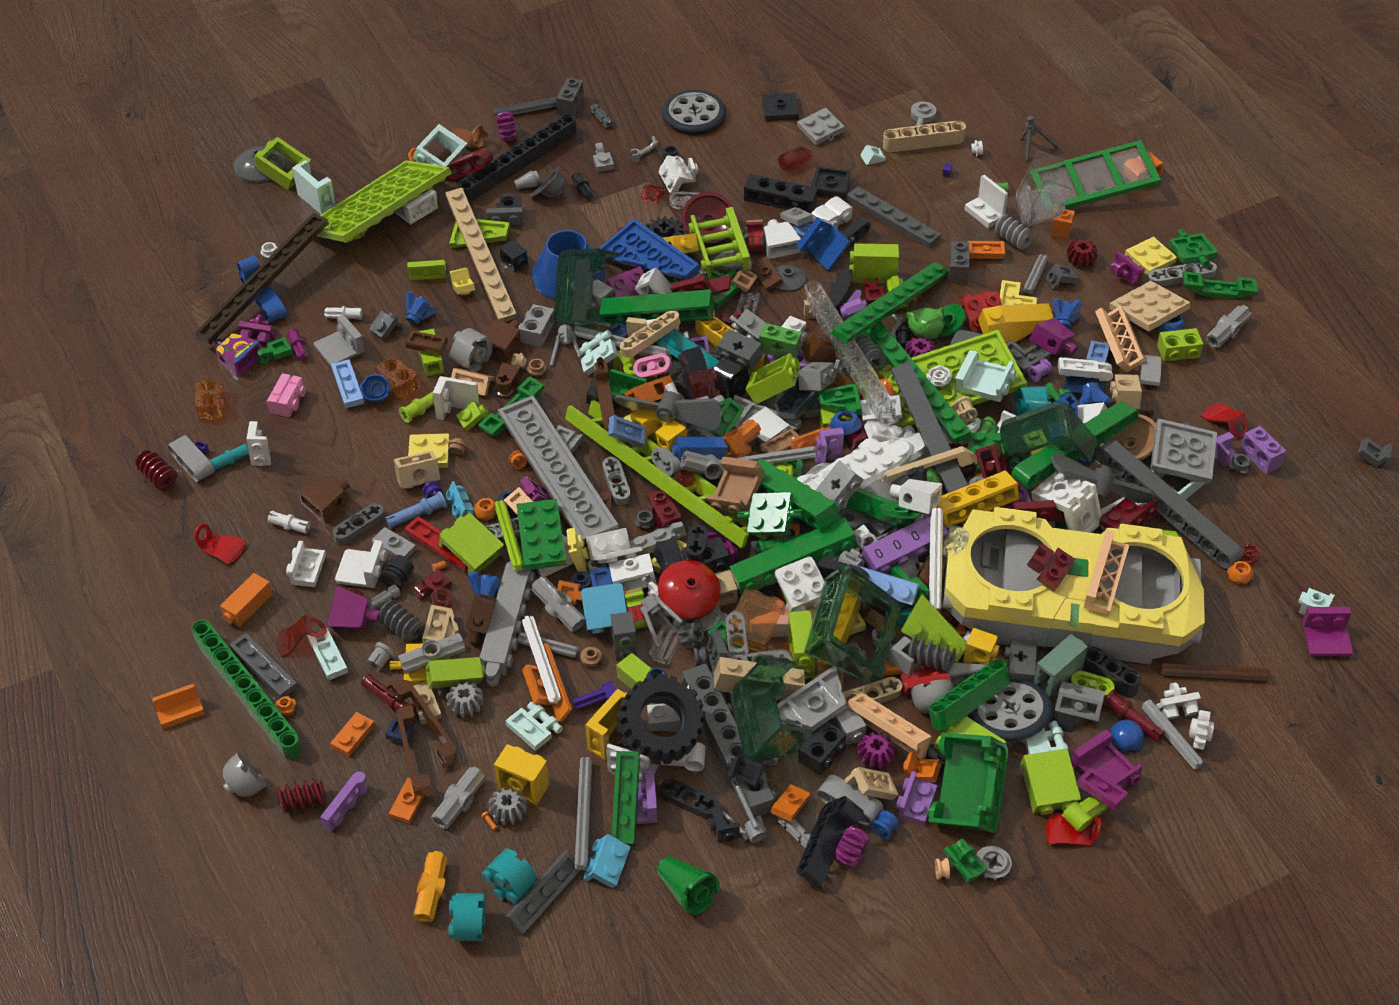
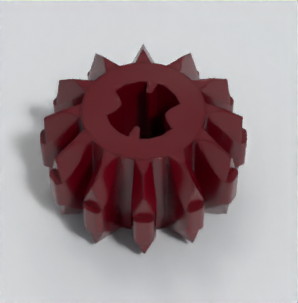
(1082, 253)

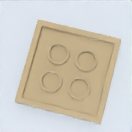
(1151, 305)

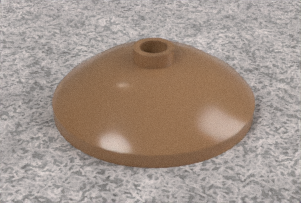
(1138, 437)

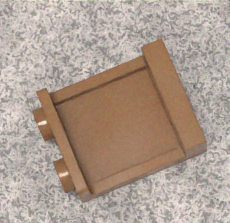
(737, 485)

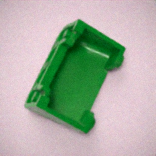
(970, 782)

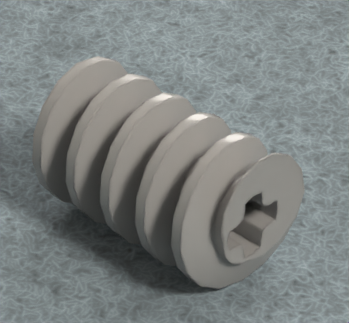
(1013, 232)

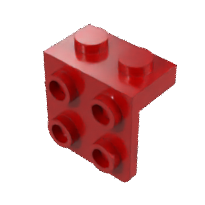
(975, 303)

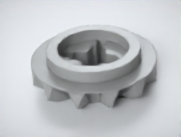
(1003, 861)

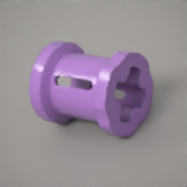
(1039, 370)

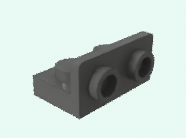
(716, 648)

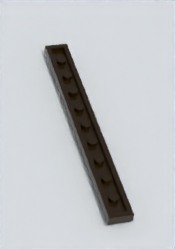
(261, 279)

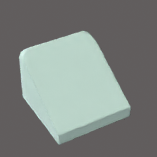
(872, 155)

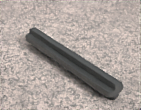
(527, 106)

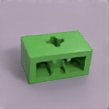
(780, 340)

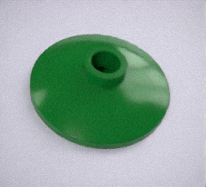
(953, 317)
(898, 513)

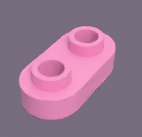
(653, 365)

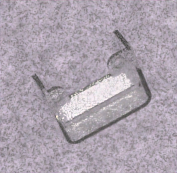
(1039, 193)

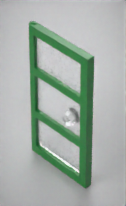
(1107, 174)

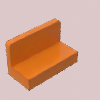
(178, 706)

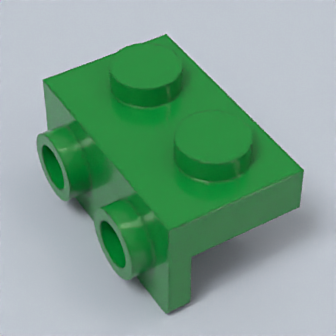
(622, 382)

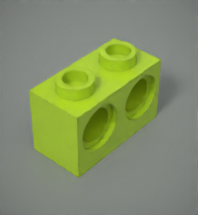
(1180, 344)

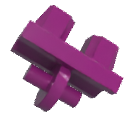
(1126, 268)
(259, 328)

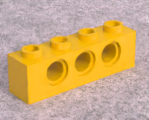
(981, 495)

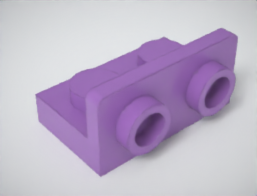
(829, 445)
(647, 799)
(916, 800)

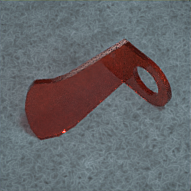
(291, 636)

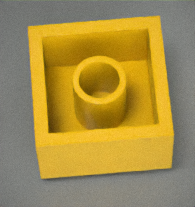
(522, 772)

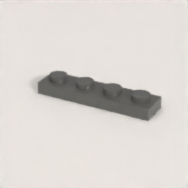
(263, 666)
(543, 892)

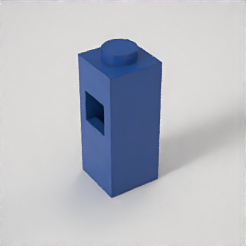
(700, 445)

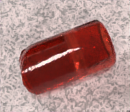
(794, 158)

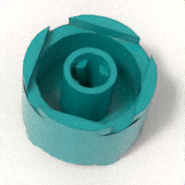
(1029, 399)
(509, 876)
(468, 916)

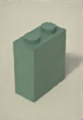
(1060, 665)

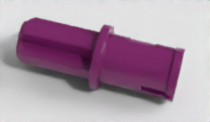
(297, 344)

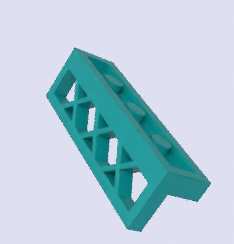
(677, 343)

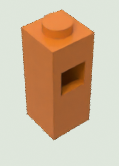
(650, 391)
(246, 600)

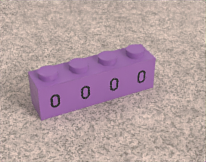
(899, 546)

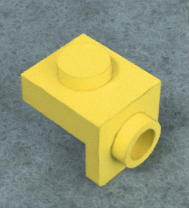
(461, 281)

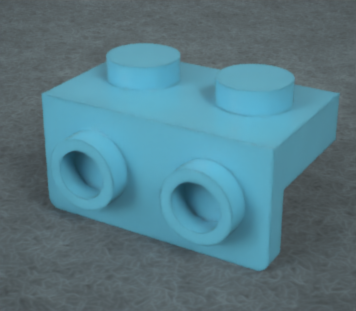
(607, 860)

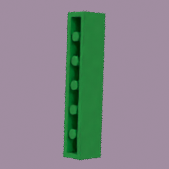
(689, 305)
(818, 509)
(760, 569)

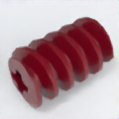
(155, 469)
(301, 795)

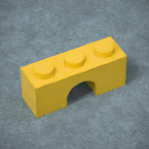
(665, 431)

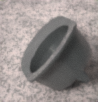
(553, 185)

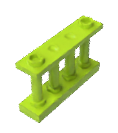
(734, 232)

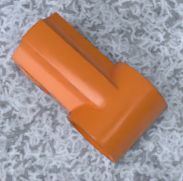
(739, 438)

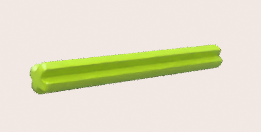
(509, 535)

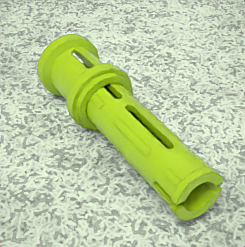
(417, 407)

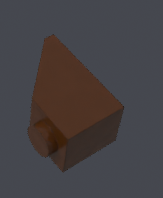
(819, 349)

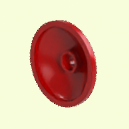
(687, 600)

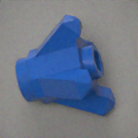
(417, 308)
(1066, 311)
(1093, 394)
(484, 584)

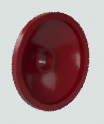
(706, 207)

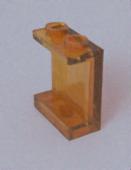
(761, 618)

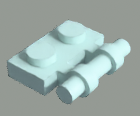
(606, 350)
(529, 729)
(1040, 741)

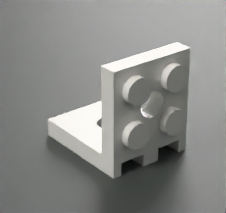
(1074, 497)

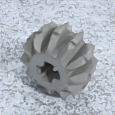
(464, 699)
(507, 806)

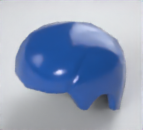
(375, 388)
(1127, 736)

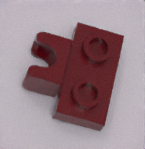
(1051, 565)

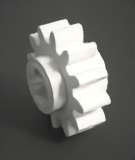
(1201, 729)

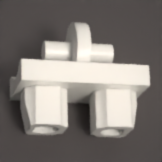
(1170, 705)

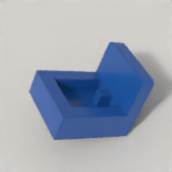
(601, 577)

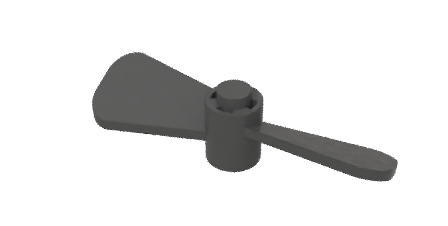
(699, 412)
(1102, 478)

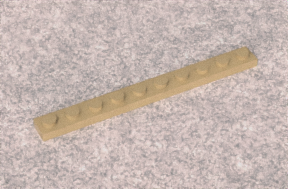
(481, 255)

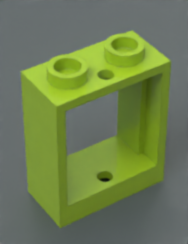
(284, 179)
(773, 378)
(798, 632)

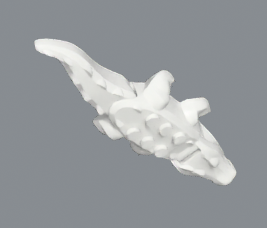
(876, 457)

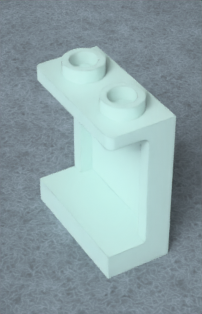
(315, 193)
(984, 378)

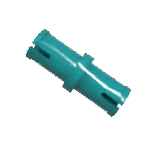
(229, 457)

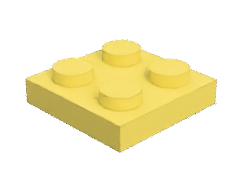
(1151, 255)
(431, 442)

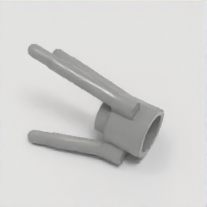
(565, 336)
(654, 605)
(754, 828)

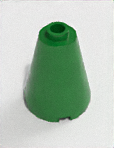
(688, 884)

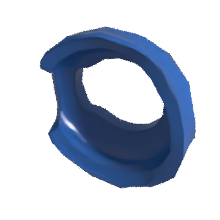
(1167, 326)
(848, 426)

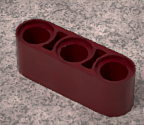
(470, 163)

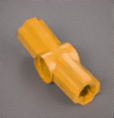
(430, 886)

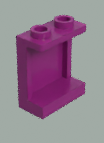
(1106, 760)

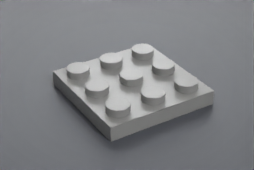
(1183, 451)

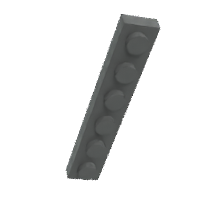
(893, 217)

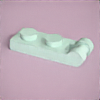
(328, 655)

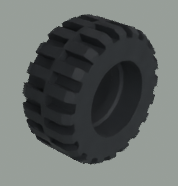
(669, 693)

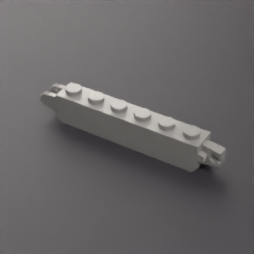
(506, 622)

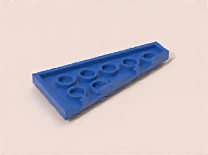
(644, 248)

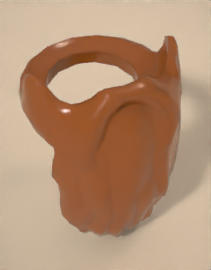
(473, 139)

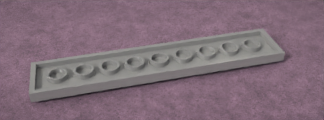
(557, 468)

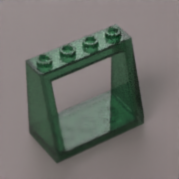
(833, 651)

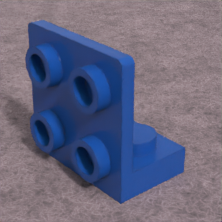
(824, 242)

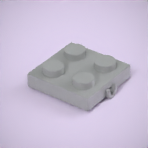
(821, 126)

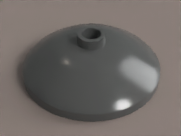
(245, 163)

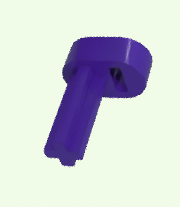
(595, 696)

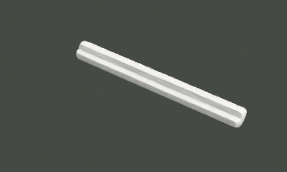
(936, 544)
(541, 659)

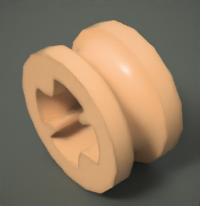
(942, 868)

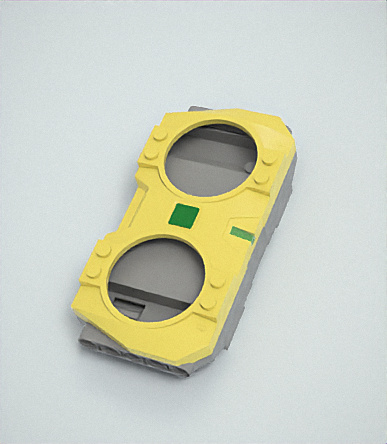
(1153, 610)

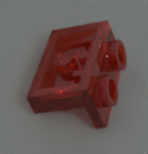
(703, 383)

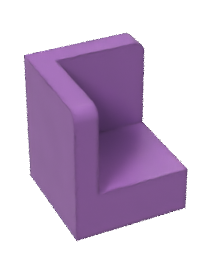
(1223, 449)

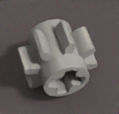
(852, 558)

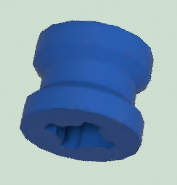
(885, 825)

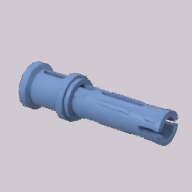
(425, 507)

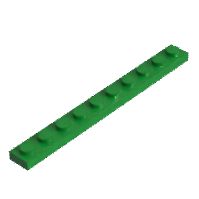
(889, 303)
(944, 413)

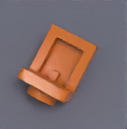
(926, 769)

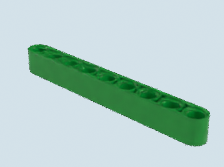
(1103, 427)
(246, 689)

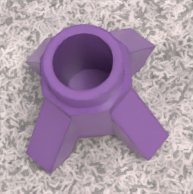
(853, 305)

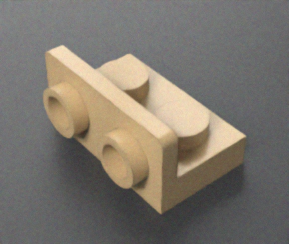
(873, 783)

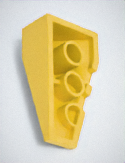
(1014, 320)

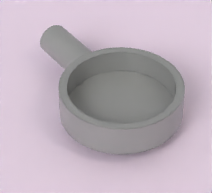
(923, 112)

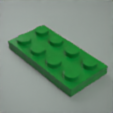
(541, 534)

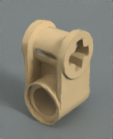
(964, 410)

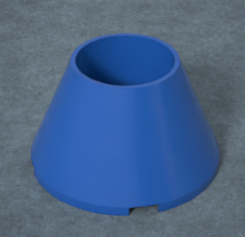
(545, 269)

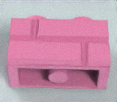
(286, 395)

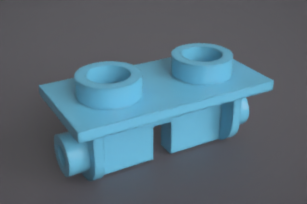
(459, 501)

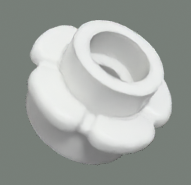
(977, 148)
(268, 249)

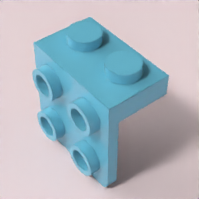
(600, 603)

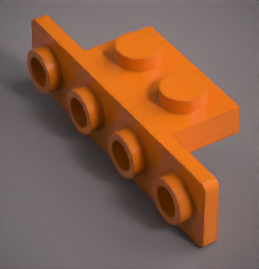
(538, 691)

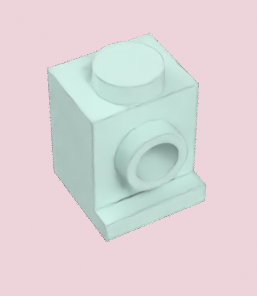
(1314, 599)

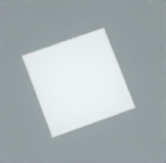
(769, 423)

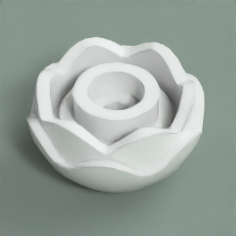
(939, 376)

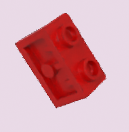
(920, 677)

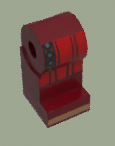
(755, 235)

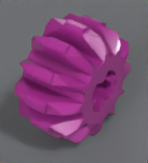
(506, 126)
(919, 346)
(876, 750)
(852, 846)

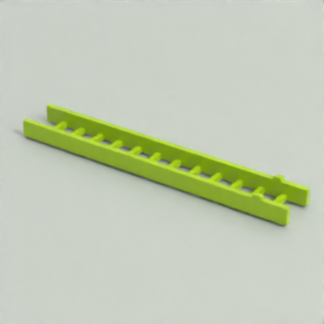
(644, 466)

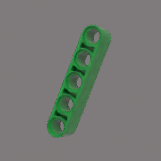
(969, 695)

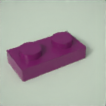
(1102, 788)

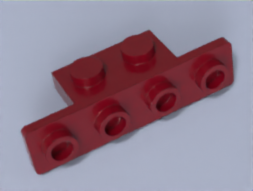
(716, 285)
(1043, 509)
(1129, 513)

